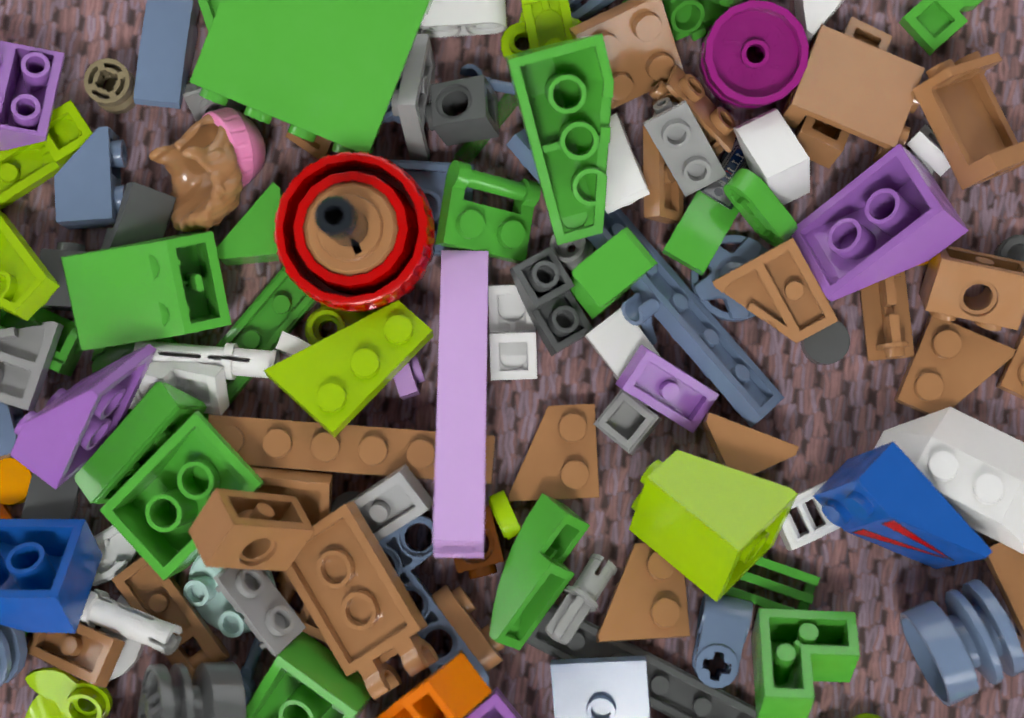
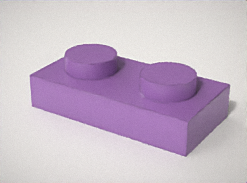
(667, 389)

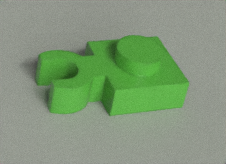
(936, 21)

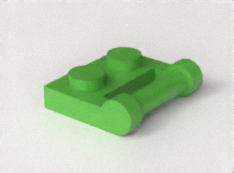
(482, 227)

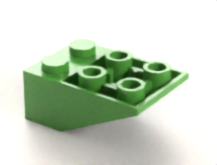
(146, 290)

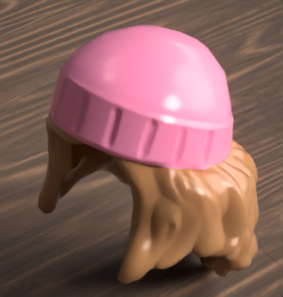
(211, 167)

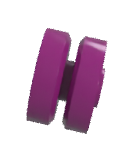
(778, 43)

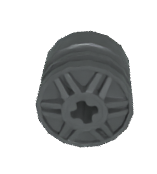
(212, 693)

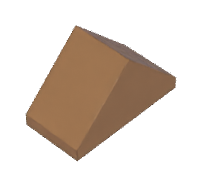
(743, 446)

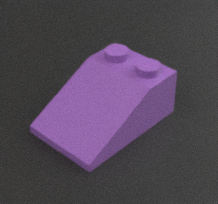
(878, 226)
(79, 419)

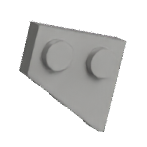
(413, 95)
(25, 362)

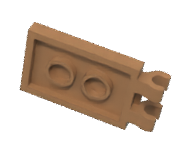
(359, 601)

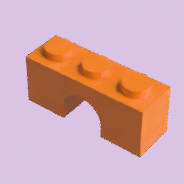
(444, 694)

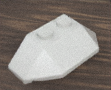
(971, 468)

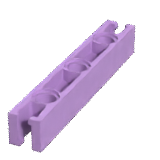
(461, 406)

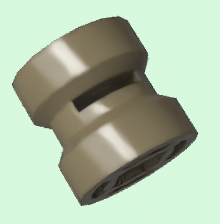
(117, 94)

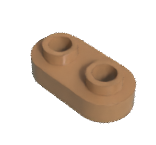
(457, 608)

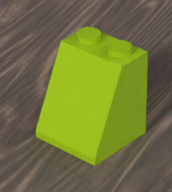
(708, 518)

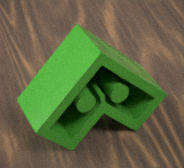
(794, 651)

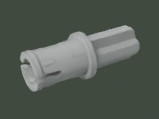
(580, 600)

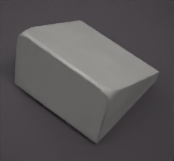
(627, 422)

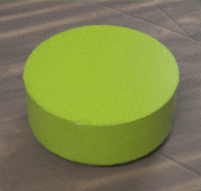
(504, 514)

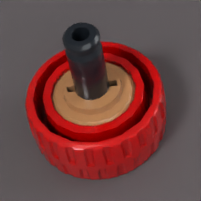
(354, 231)

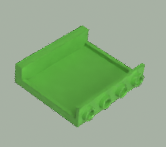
(311, 63)

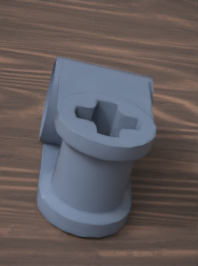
(721, 629)

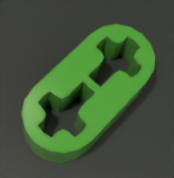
(760, 207)

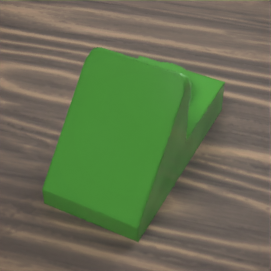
(610, 272)

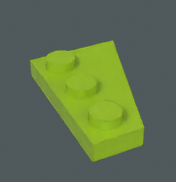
(23, 276)
(352, 365)

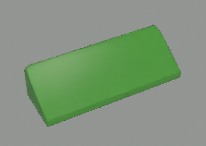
(136, 441)

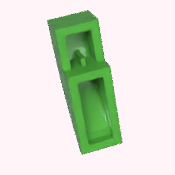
(535, 571)

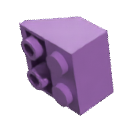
(27, 93)

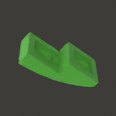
(700, 233)

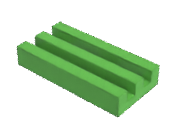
(805, 597)

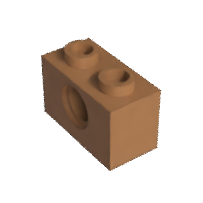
(956, 270)
(250, 530)

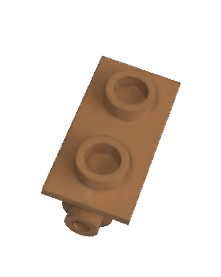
(714, 121)
(887, 319)

